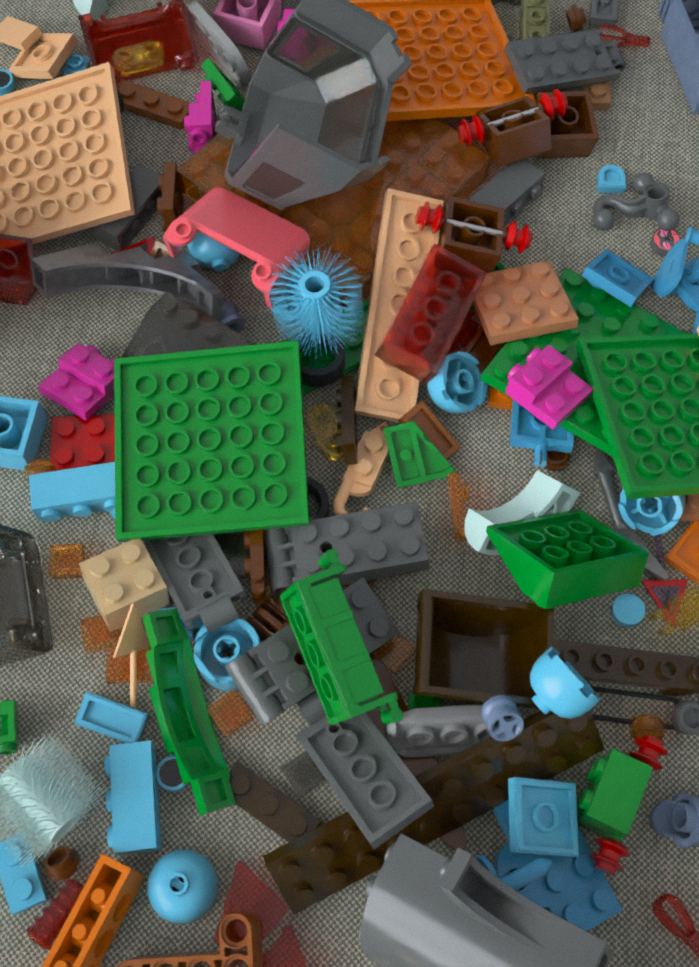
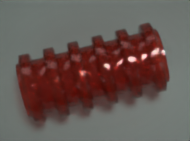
(54, 916)

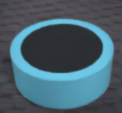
(7, 82)
(169, 775)

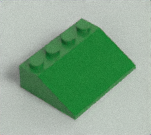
(567, 557)

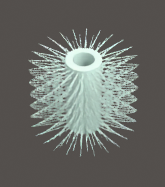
(42, 799)

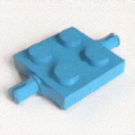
(532, 433)

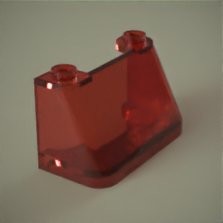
(163, 25)

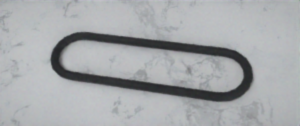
(633, 694)

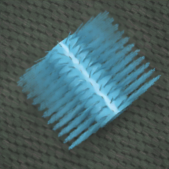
(316, 302)

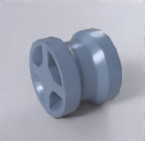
(231, 317)
(502, 718)

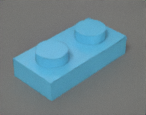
(23, 884)

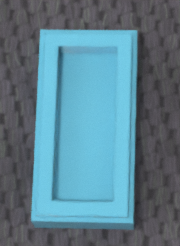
(111, 718)

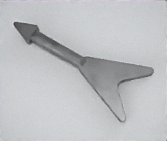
(602, 469)

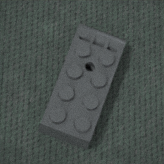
(368, 543)
(273, 679)

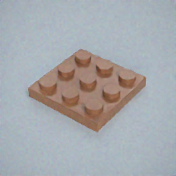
(523, 303)

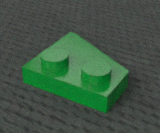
(414, 455)

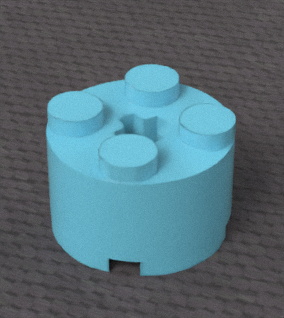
(209, 650)

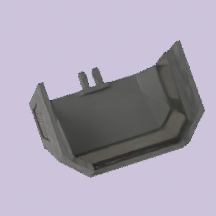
(315, 106)

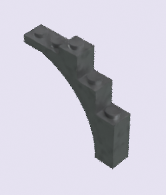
(133, 269)

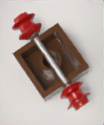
(515, 127)
(473, 231)

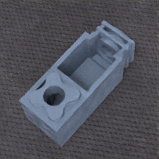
(682, 44)

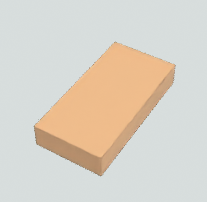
(18, 33)

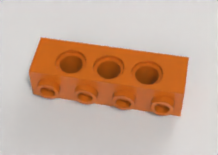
(95, 916)

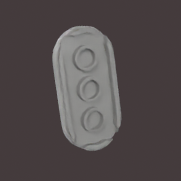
(218, 44)
(437, 731)

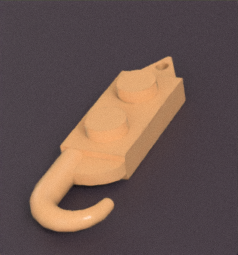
(362, 477)

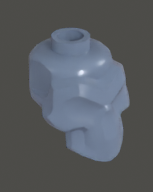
(677, 819)

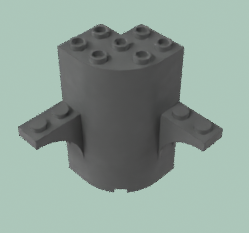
(461, 915)

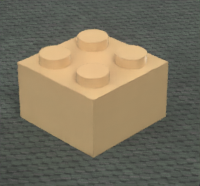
(122, 578)

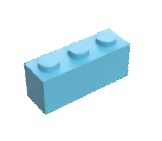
(73, 492)
(133, 798)

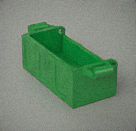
(335, 646)

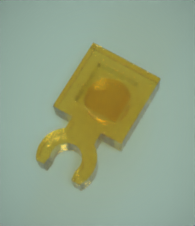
(682, 611)

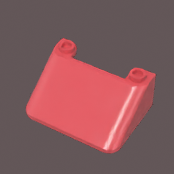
(247, 231)

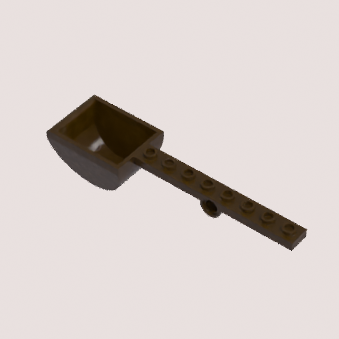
(488, 647)

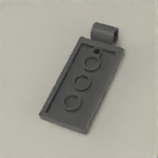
(564, 61)
(194, 572)
(363, 772)

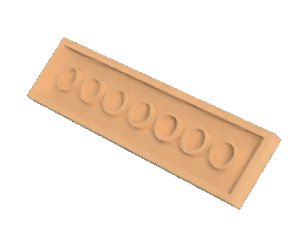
(382, 388)

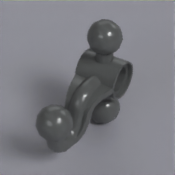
(651, 205)

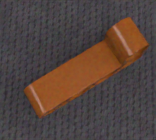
(230, 948)

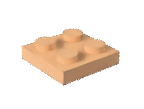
(44, 57)

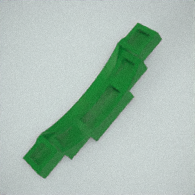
(183, 712)

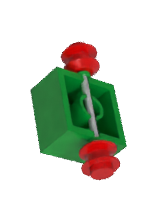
(614, 798)

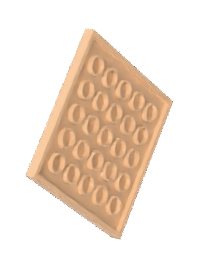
(63, 156)

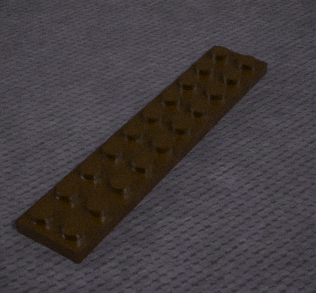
(460, 791)

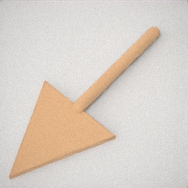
(130, 642)

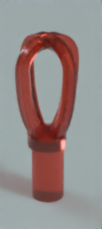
(628, 39)
(689, 938)

